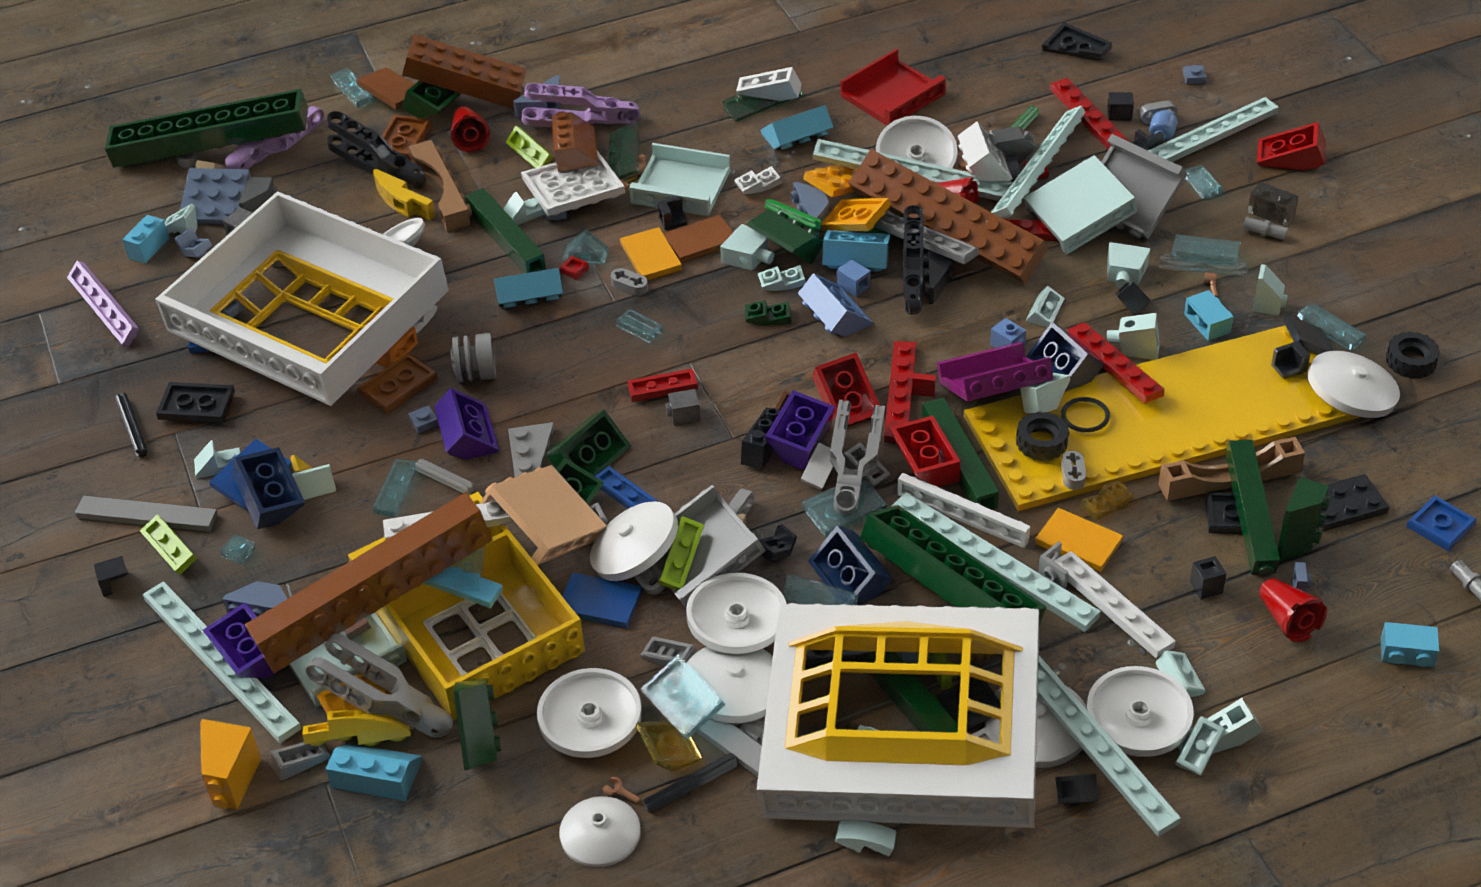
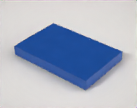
(224, 481)
(602, 599)

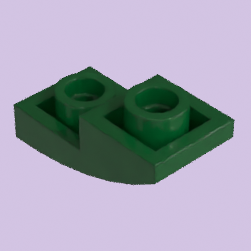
(762, 314)

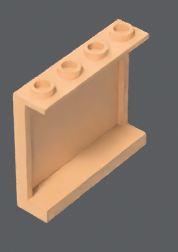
(547, 512)

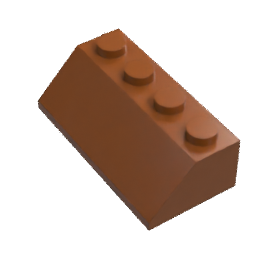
(573, 142)

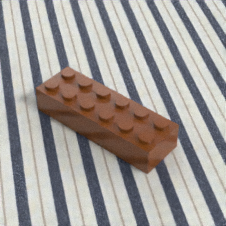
(464, 71)

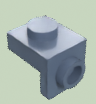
(191, 245)

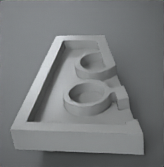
(529, 446)

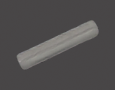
(444, 476)

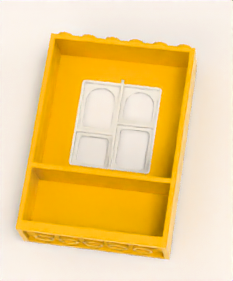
(528, 601)

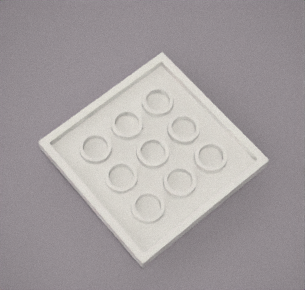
(572, 188)

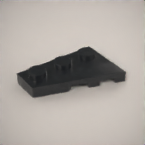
(1076, 42)

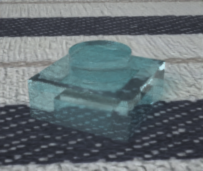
(237, 549)

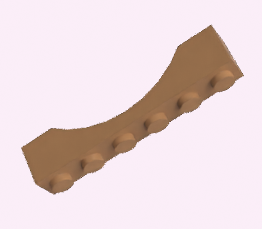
(452, 206)
(1188, 479)

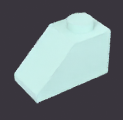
(1269, 293)
(1045, 395)

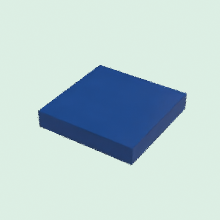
(1441, 523)

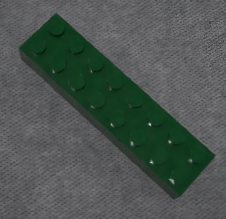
(941, 563)

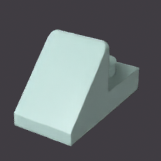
(523, 211)
(182, 220)
(212, 462)

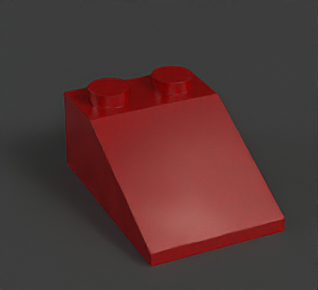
(1293, 149)
(846, 381)

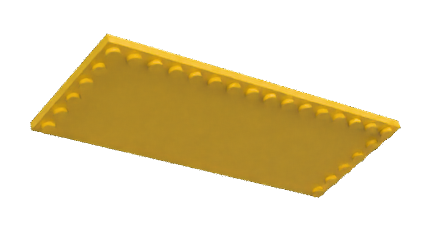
(1207, 401)

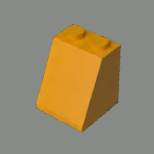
(227, 761)

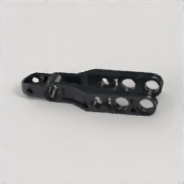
(371, 149)
(913, 261)

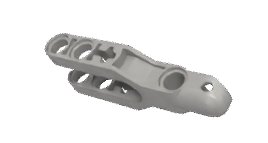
(848, 480)
(403, 704)

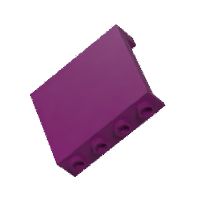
(993, 372)

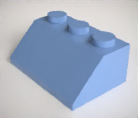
(833, 306)

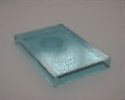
(1205, 249)
(822, 511)
(682, 697)

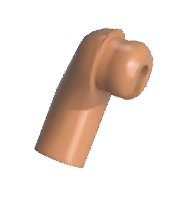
(642, 165)

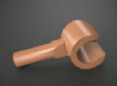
(1210, 278)
(619, 789)

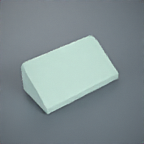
(1045, 307)
(315, 481)
(1178, 666)
(1199, 746)

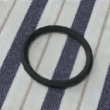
(1085, 399)

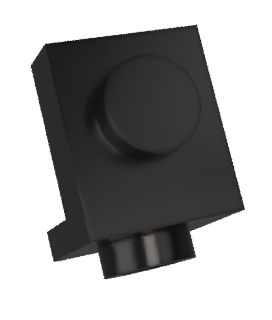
(780, 544)

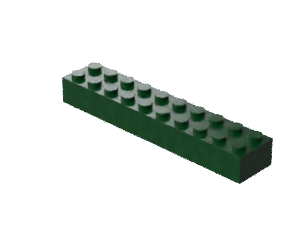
(207, 128)

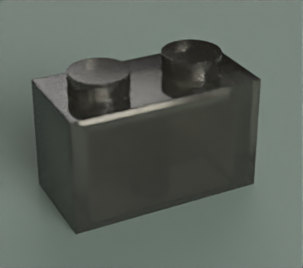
(1273, 204)

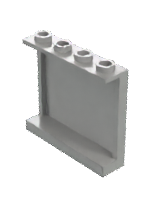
(1148, 179)
(723, 545)

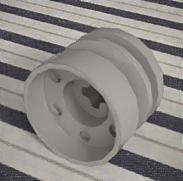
(473, 357)

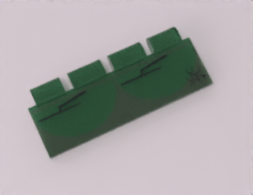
(748, 106)
(624, 150)

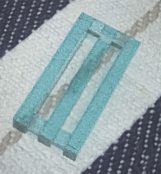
(1199, 182)
(637, 327)

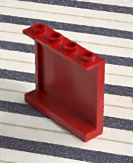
(891, 89)

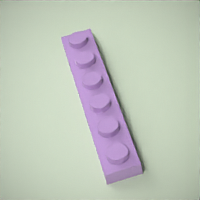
(103, 303)

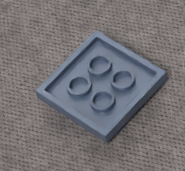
(214, 192)

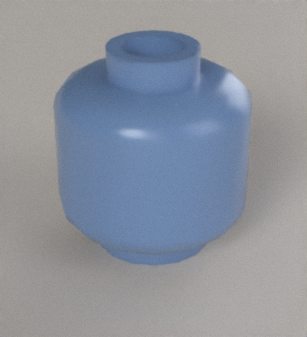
(1165, 122)

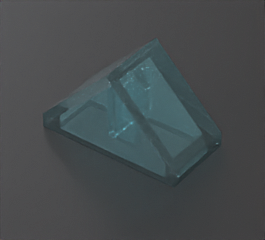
(587, 248)

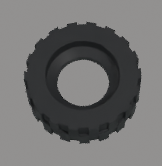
(1412, 342)
(1042, 449)

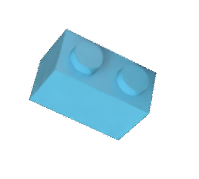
(145, 239)
(1208, 315)
(1409, 644)

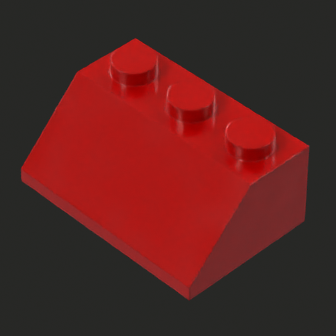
(928, 451)

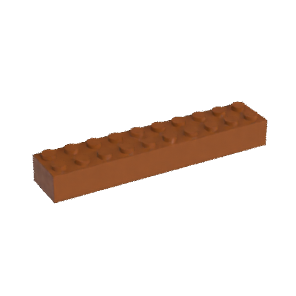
(997, 240)
(369, 582)

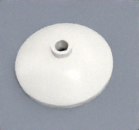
(407, 231)
(603, 841)

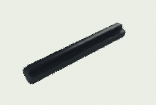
(131, 424)
(690, 782)

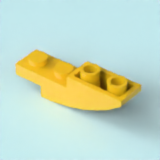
(404, 201)
(348, 723)

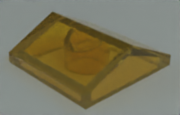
(668, 745)

